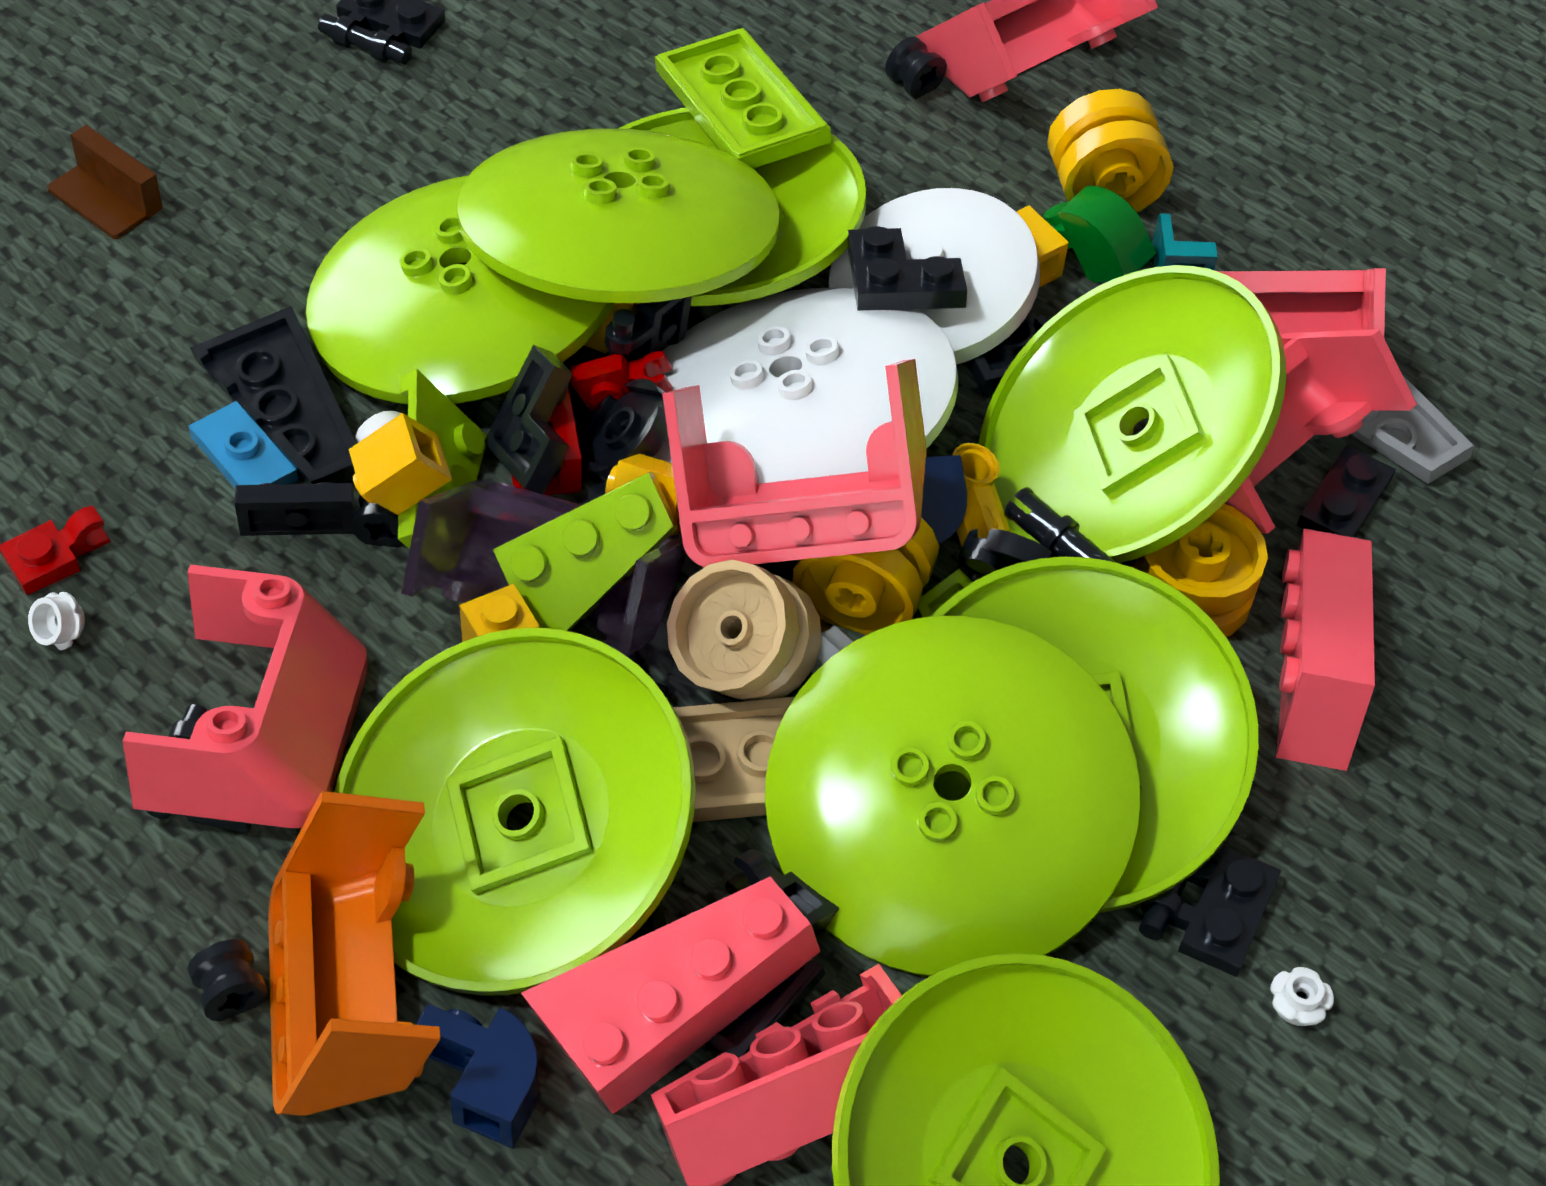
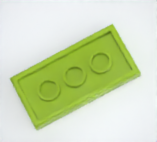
(742, 99)

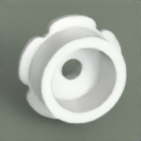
(56, 620)
(1296, 1009)

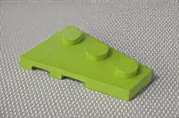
(458, 435)
(586, 552)

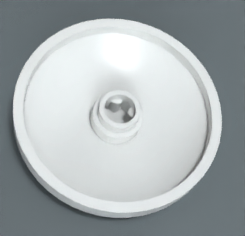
(995, 257)

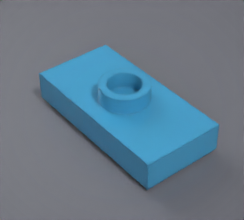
(241, 448)

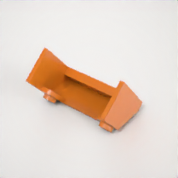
(335, 958)

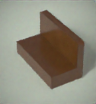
(107, 185)

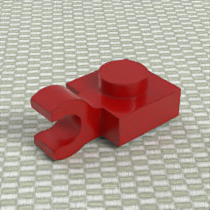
(607, 376)
(49, 554)

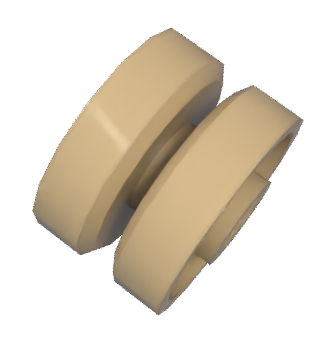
(743, 631)

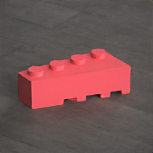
(1326, 648)
(672, 990)
(776, 1094)

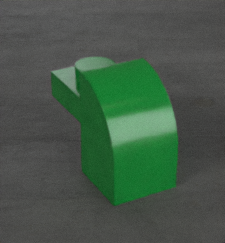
(1103, 233)

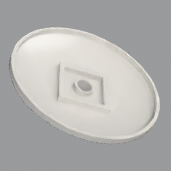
(807, 378)

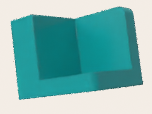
(1180, 252)

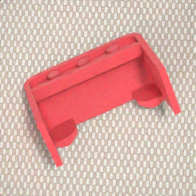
(1010, 36)
(1319, 298)
(1328, 391)
(735, 518)
(269, 758)

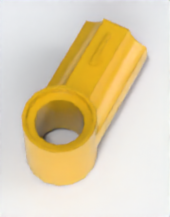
(983, 503)

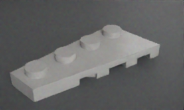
(1416, 439)

